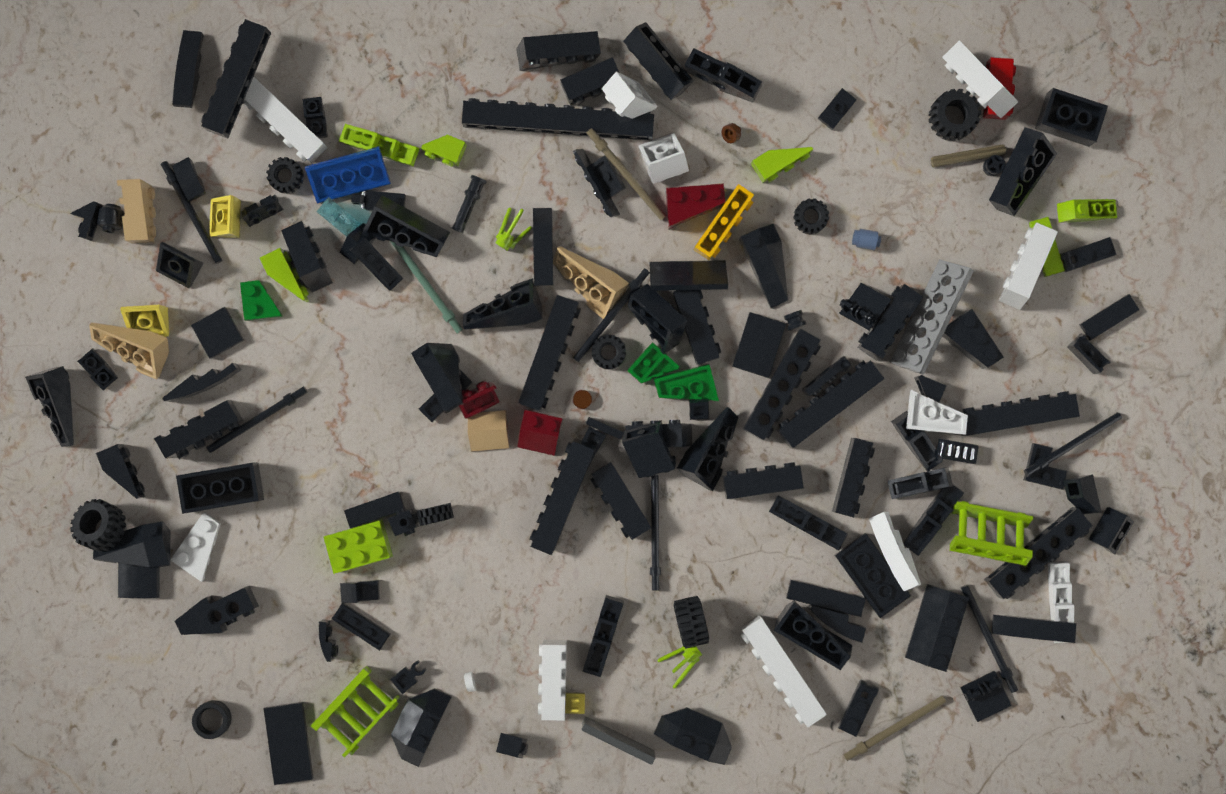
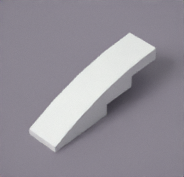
(895, 553)
(1060, 592)

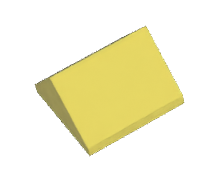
(225, 217)
(147, 318)

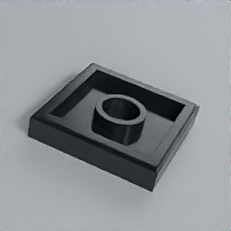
(217, 332)

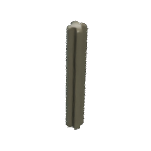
(965, 156)

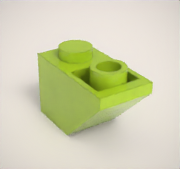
(446, 148)

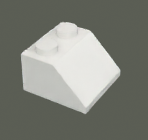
(628, 96)
(664, 158)

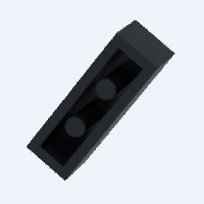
(588, 81)

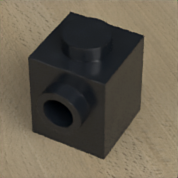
(512, 745)

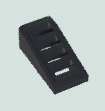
(968, 455)

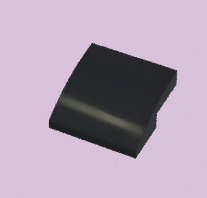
(138, 581)

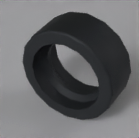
(199, 728)

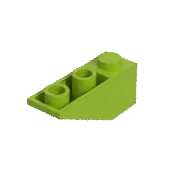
(775, 161)
(1086, 210)
(279, 268)

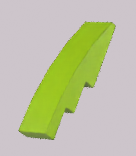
(389, 147)

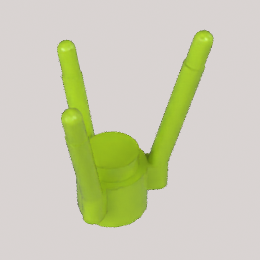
(505, 239)
(691, 655)

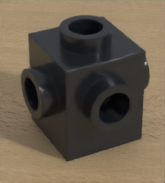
(397, 524)

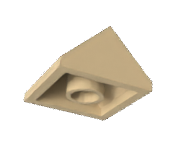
(488, 431)

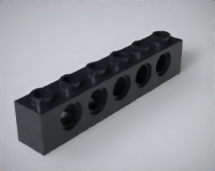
(811, 345)
(1080, 528)

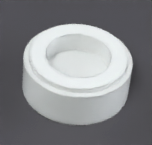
(470, 682)

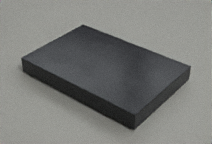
(759, 345)

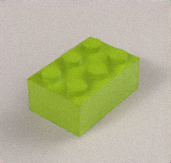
(358, 546)

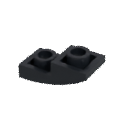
(315, 116)
(188, 179)
(98, 369)
(328, 645)

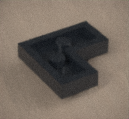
(1049, 476)

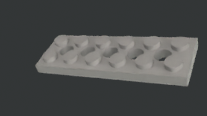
(936, 327)

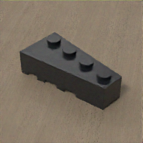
(558, 49)

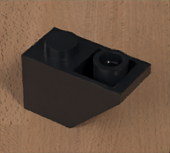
(1083, 493)

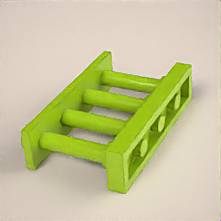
(990, 550)
(338, 708)

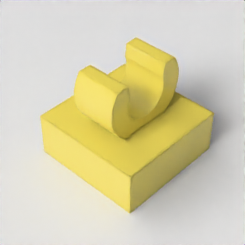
(575, 703)

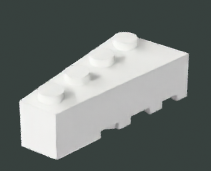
(979, 79)
(1028, 265)
(553, 680)

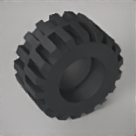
(965, 104)
(86, 520)
(691, 622)

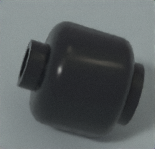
(110, 218)

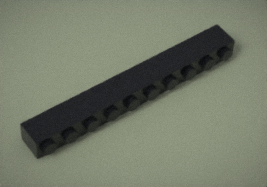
(555, 120)

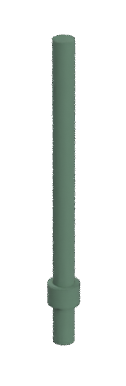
(448, 315)

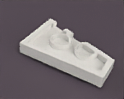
(933, 416)
(197, 547)

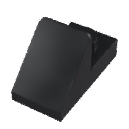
(90, 215)
(359, 591)

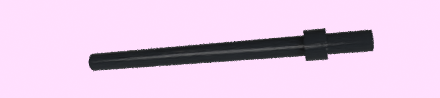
(172, 180)
(634, 285)
(288, 399)
(1043, 462)
(655, 570)
(1005, 672)

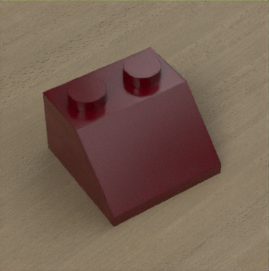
(539, 432)

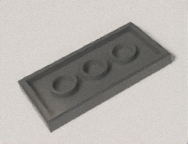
(618, 740)

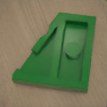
(257, 302)
(651, 364)

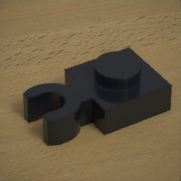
(406, 678)

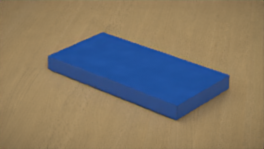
(348, 174)

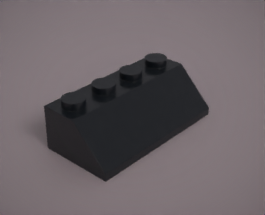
(936, 627)

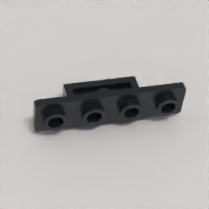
(603, 180)

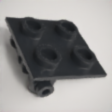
(864, 306)
(986, 696)

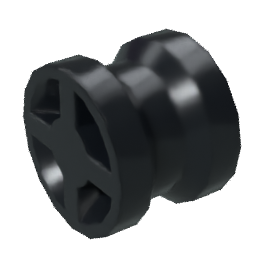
(997, 163)
(795, 320)

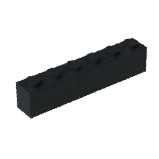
(236, 78)
(548, 353)
(830, 404)
(1022, 413)
(563, 496)

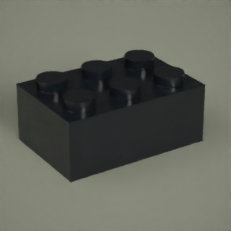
(1071, 117)

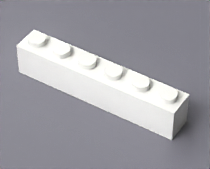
(283, 122)
(783, 671)

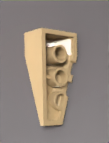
(596, 283)
(140, 347)

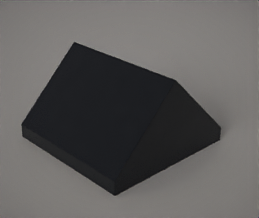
(177, 265)

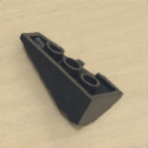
(766, 258)
(513, 308)
(441, 370)
(54, 393)
(705, 456)
(141, 546)

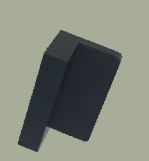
(1111, 530)

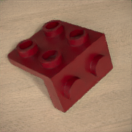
(478, 399)

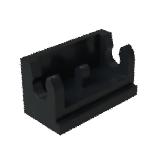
(1088, 354)

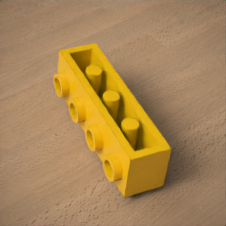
(723, 222)

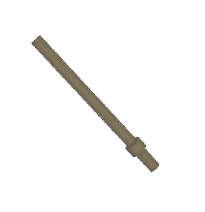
(602, 146)
(862, 747)

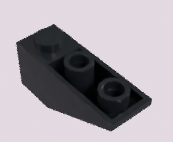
(117, 465)

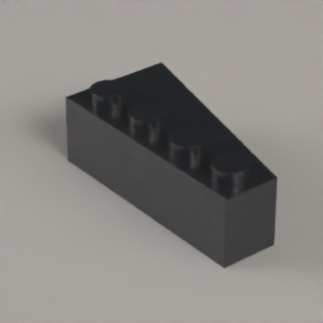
(1023, 171)
(405, 228)
(199, 430)

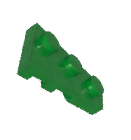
(688, 384)

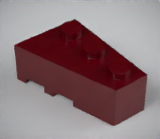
(692, 201)

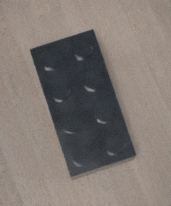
(220, 487)

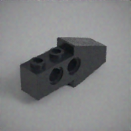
(722, 75)
(201, 617)

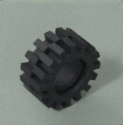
(274, 170)
(803, 224)
(608, 340)
(435, 514)

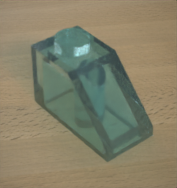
(338, 217)

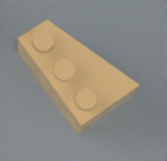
(138, 210)

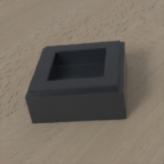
(699, 409)

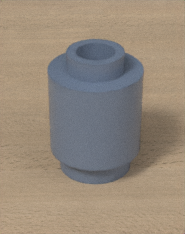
(866, 239)

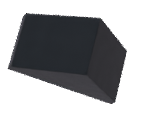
(351, 239)
(930, 388)

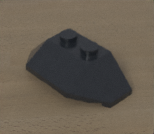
(418, 724)
(695, 734)

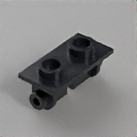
(254, 214)

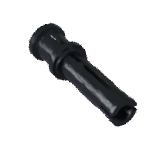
(472, 194)

